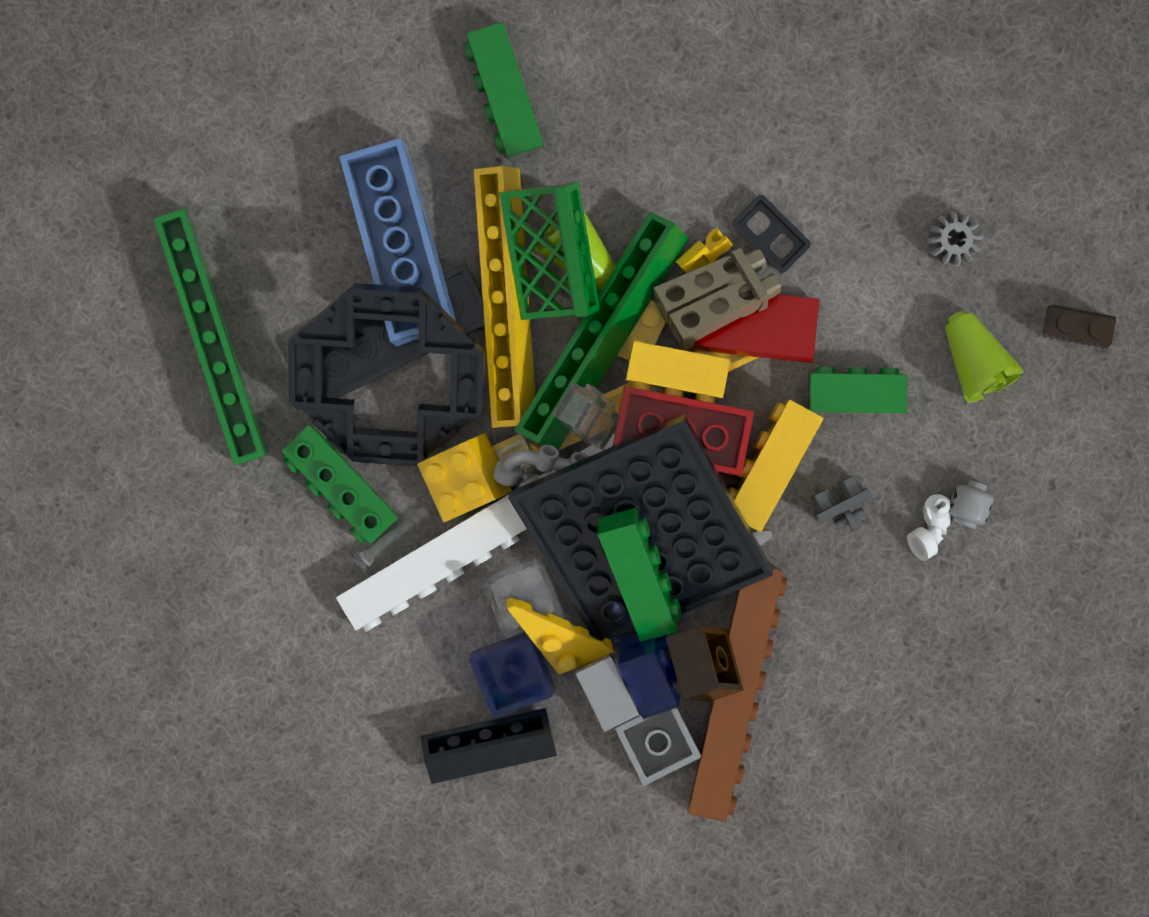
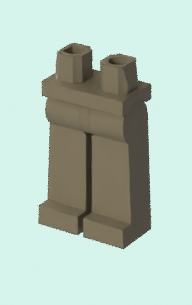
(715, 295)

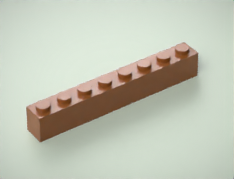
(729, 716)

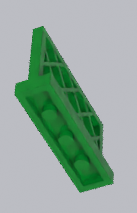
(575, 247)

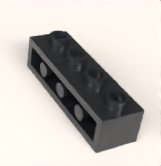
(488, 745)

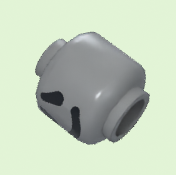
(971, 504)

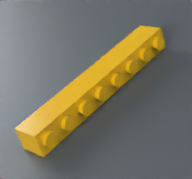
(505, 333)

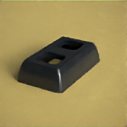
(779, 225)

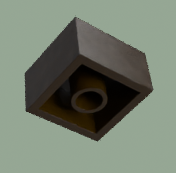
(704, 664)

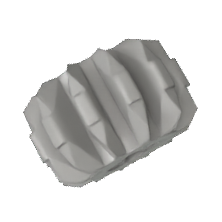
(954, 250)

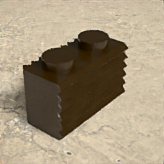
(1079, 326)

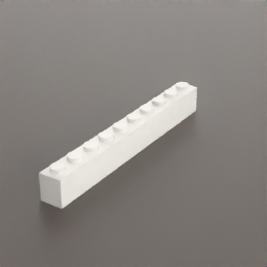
(435, 561)

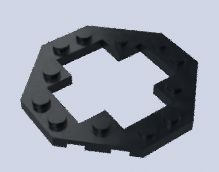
(437, 334)

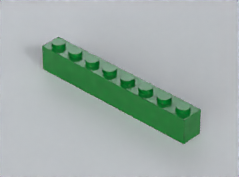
(607, 329)
(210, 336)

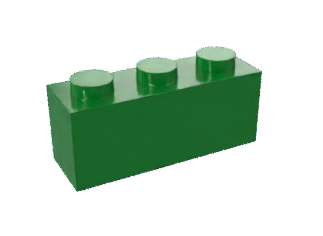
(857, 391)

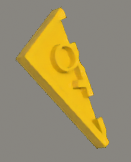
(557, 639)

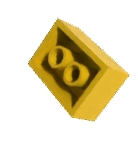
(677, 371)

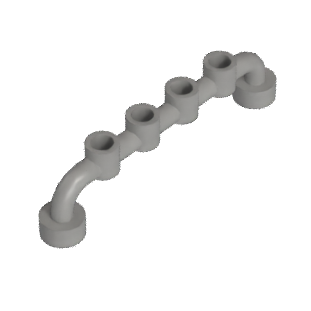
(508, 470)

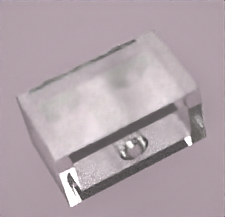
(587, 415)

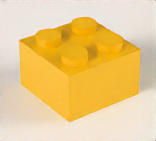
(463, 477)

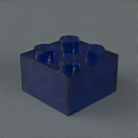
(511, 674)
(648, 674)

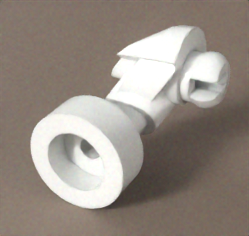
(925, 541)

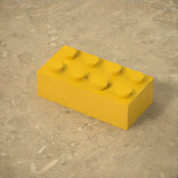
(774, 461)

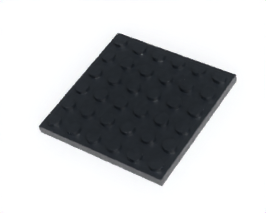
(689, 516)

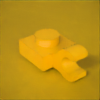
(701, 254)

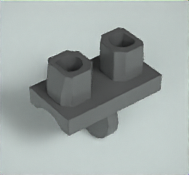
(827, 508)

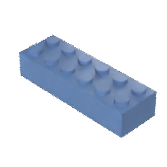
(394, 226)

